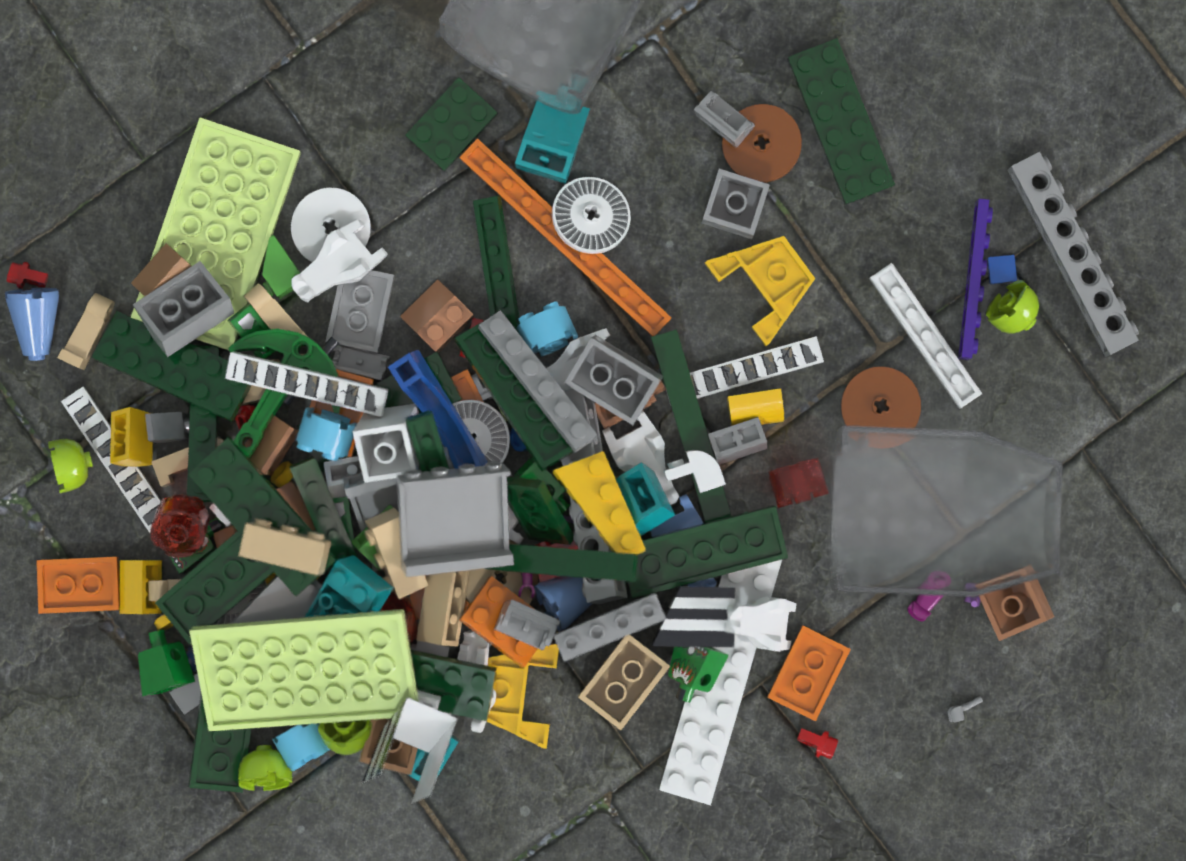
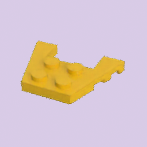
(775, 273)
(510, 696)

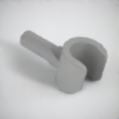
(956, 713)

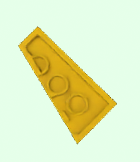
(598, 495)

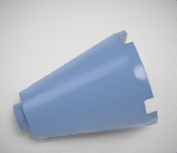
(33, 319)
(562, 599)

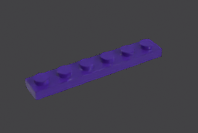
(976, 267)

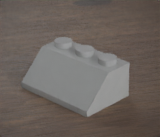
(184, 308)
(613, 379)

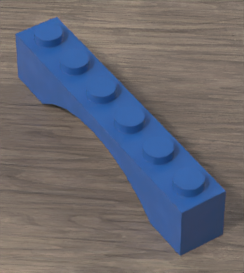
(426, 392)

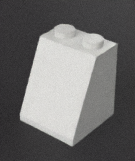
(385, 443)

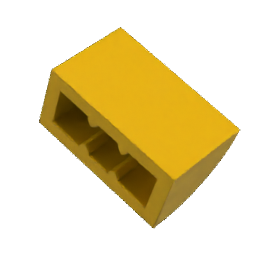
(763, 404)
(130, 438)
(135, 586)

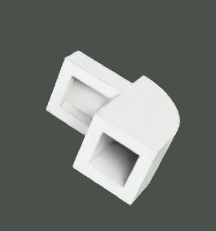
(704, 469)

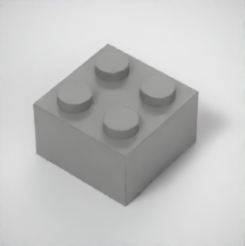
(735, 203)

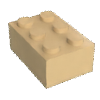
(624, 681)

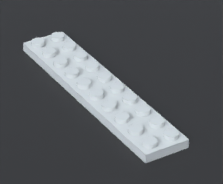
(710, 717)

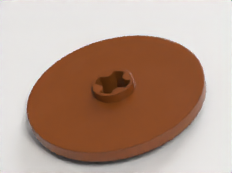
(780, 153)
(873, 386)

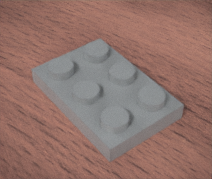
(361, 311)

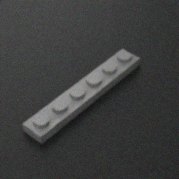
(537, 381)

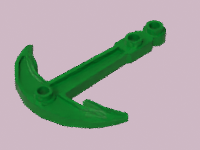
(289, 344)

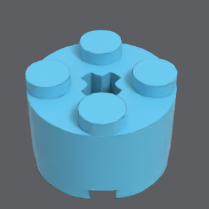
(547, 330)
(325, 433)
(300, 745)

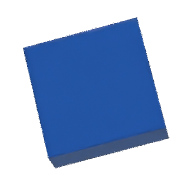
(1001, 269)

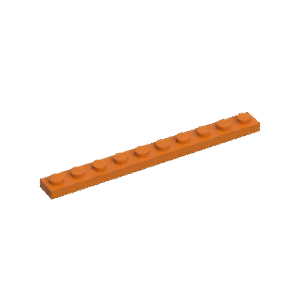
(539, 215)

